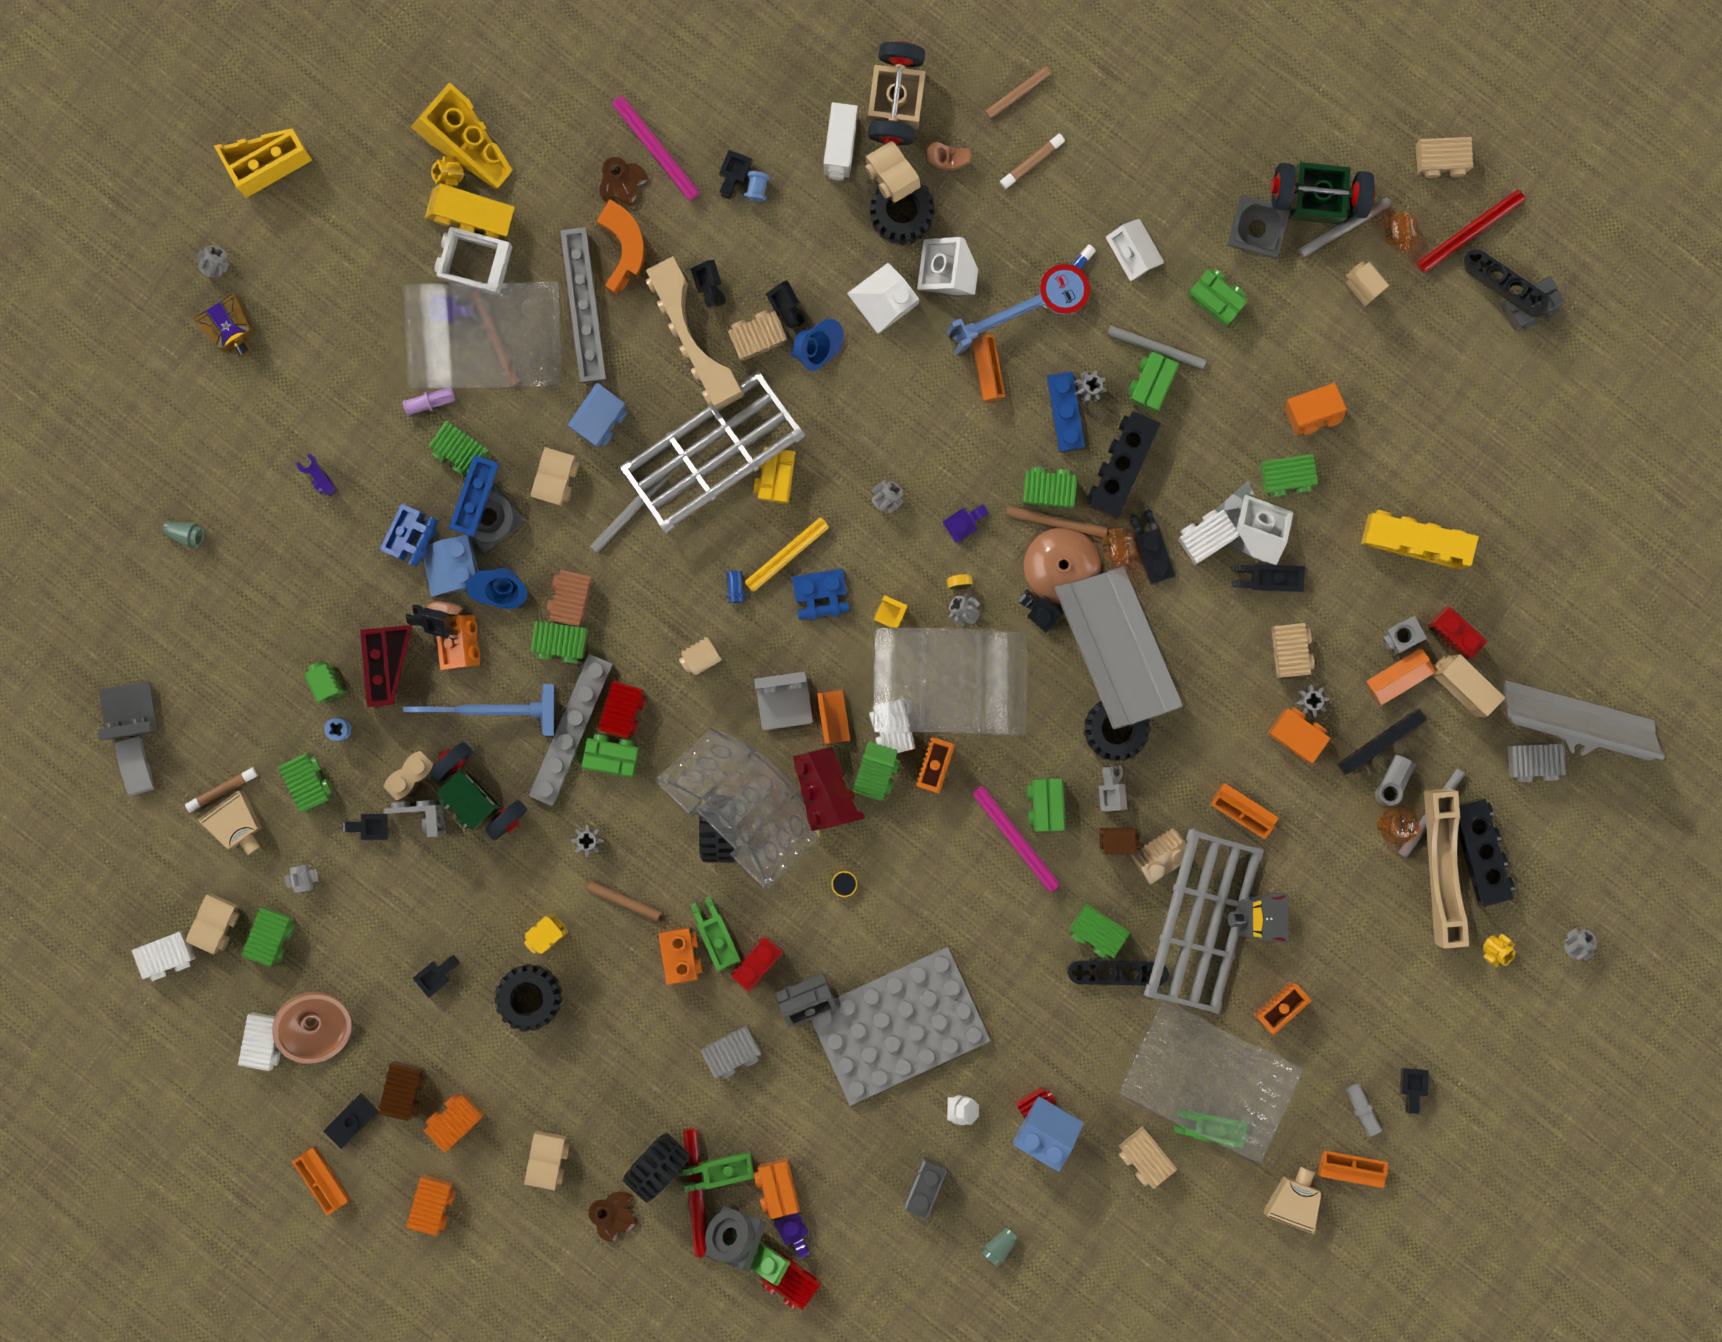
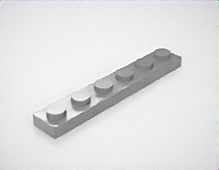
(583, 305)
(571, 730)

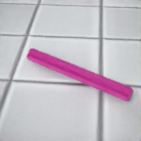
(655, 148)
(1016, 839)

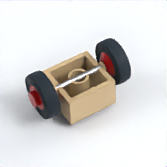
(896, 94)

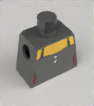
(1262, 917)

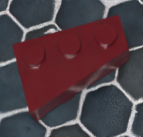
(383, 662)
(824, 791)

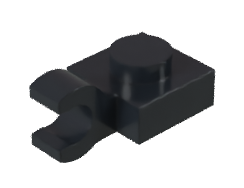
(733, 170)
(706, 281)
(784, 302)
(1043, 612)
(433, 621)
(371, 826)
(434, 977)
(1414, 1084)

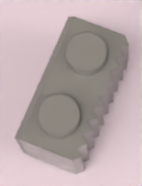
(1536, 760)
(731, 1052)

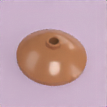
(1046, 552)
(314, 1039)

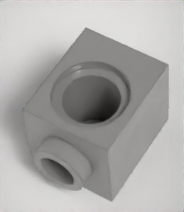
(1414, 631)

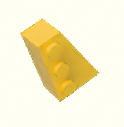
(263, 160)
(469, 211)

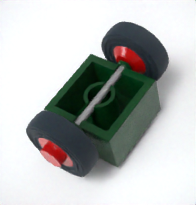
(1321, 192)
(469, 798)

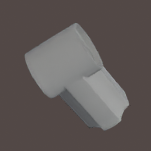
(1396, 779)

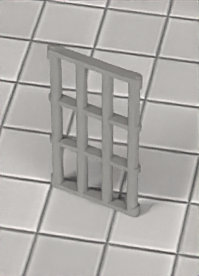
(698, 475)
(1187, 942)

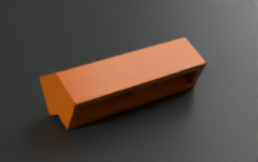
(988, 368)
(1400, 676)
(1244, 810)
(1353, 1169)
(321, 1180)

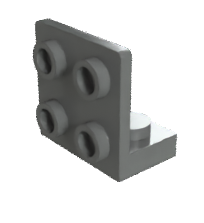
(127, 711)

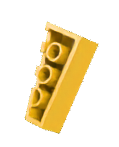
(1419, 541)

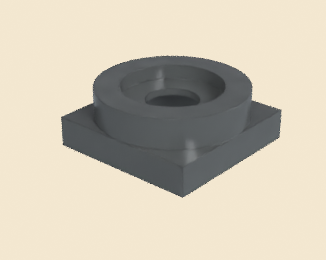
(1275, 220)
(507, 521)
(743, 1250)

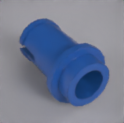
(735, 587)

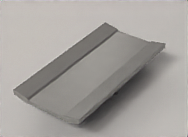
(1118, 648)
(1581, 722)

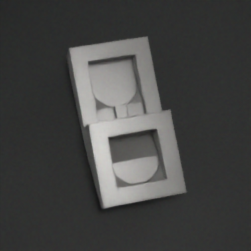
(133, 766)

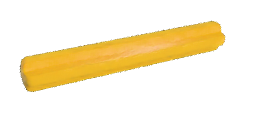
(787, 554)

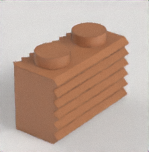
(569, 598)

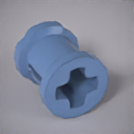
(756, 186)
(330, 729)

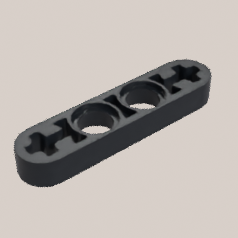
(1503, 285)
(1382, 741)
(1117, 972)

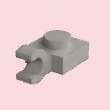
(1112, 793)

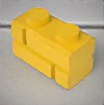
(776, 478)
(545, 934)

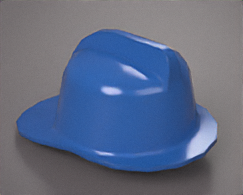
(818, 344)
(497, 588)

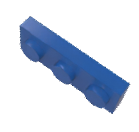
(1065, 411)
(474, 496)

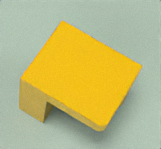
(890, 612)

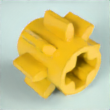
(447, 171)
(1499, 950)

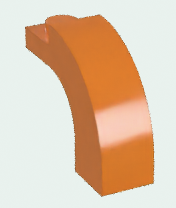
(624, 227)

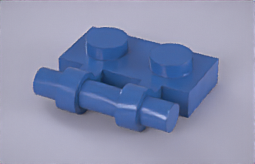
(403, 532)
(819, 586)

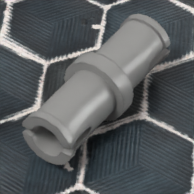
(1363, 1109)

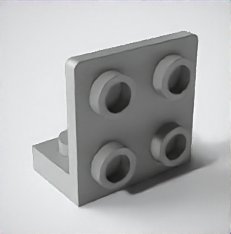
(783, 700)
(434, 820)

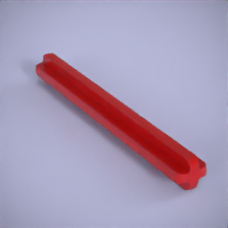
(1471, 231)
(696, 1197)

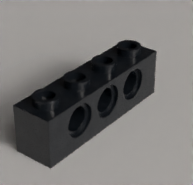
(1145, 430)
(1502, 888)

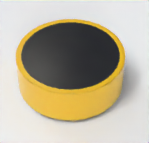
(959, 582)
(844, 884)

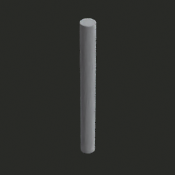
(1343, 228)
(1156, 347)
(623, 518)
(1408, 847)

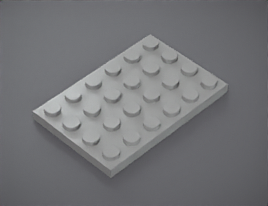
(900, 1026)

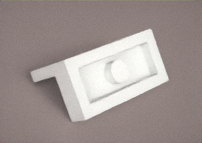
(1134, 249)

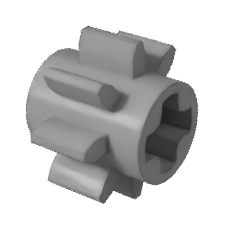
(212, 261)
(1096, 383)
(887, 496)
(964, 610)
(1315, 694)
(582, 846)
(301, 878)
(1580, 944)

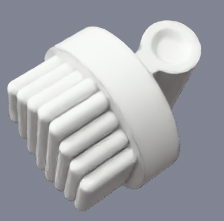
(962, 1110)

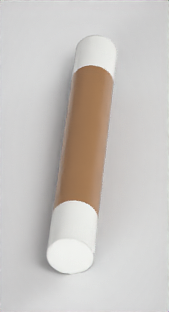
(1032, 161)
(221, 789)

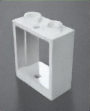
(840, 141)
(449, 244)

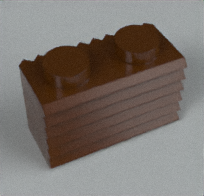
(1118, 841)
(401, 1091)

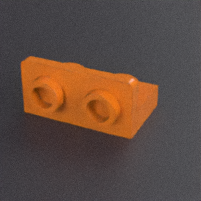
(461, 646)

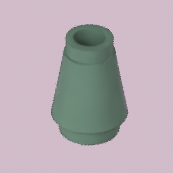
(185, 533)
(999, 1247)

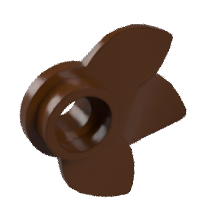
(623, 184)
(616, 1217)

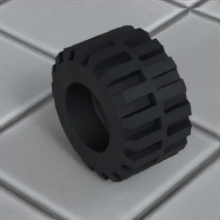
(903, 231)
(1106, 749)
(712, 845)
(512, 1013)
(656, 1167)

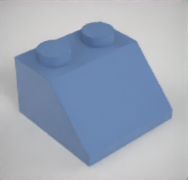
(598, 416)
(450, 565)
(1048, 1133)

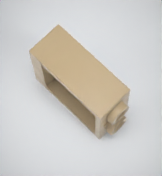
(1467, 685)

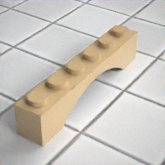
(672, 289)
(1442, 831)

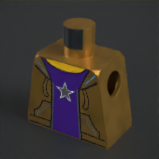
(227, 325)

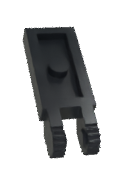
(1152, 549)
(1271, 577)

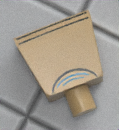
(234, 823)
(1295, 1201)

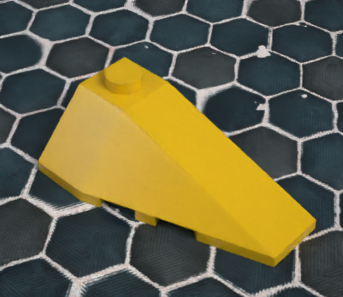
(458, 133)

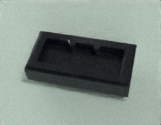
(351, 1121)

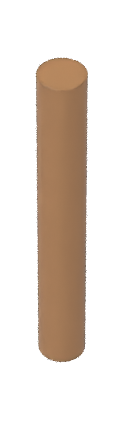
(1018, 92)
(623, 901)

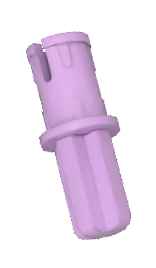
(428, 401)

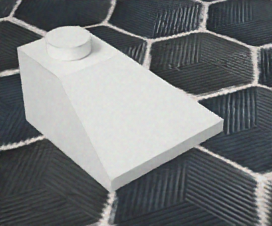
(947, 267)
(884, 298)
(1264, 528)

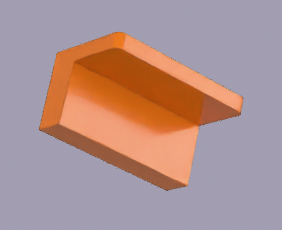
(833, 717)

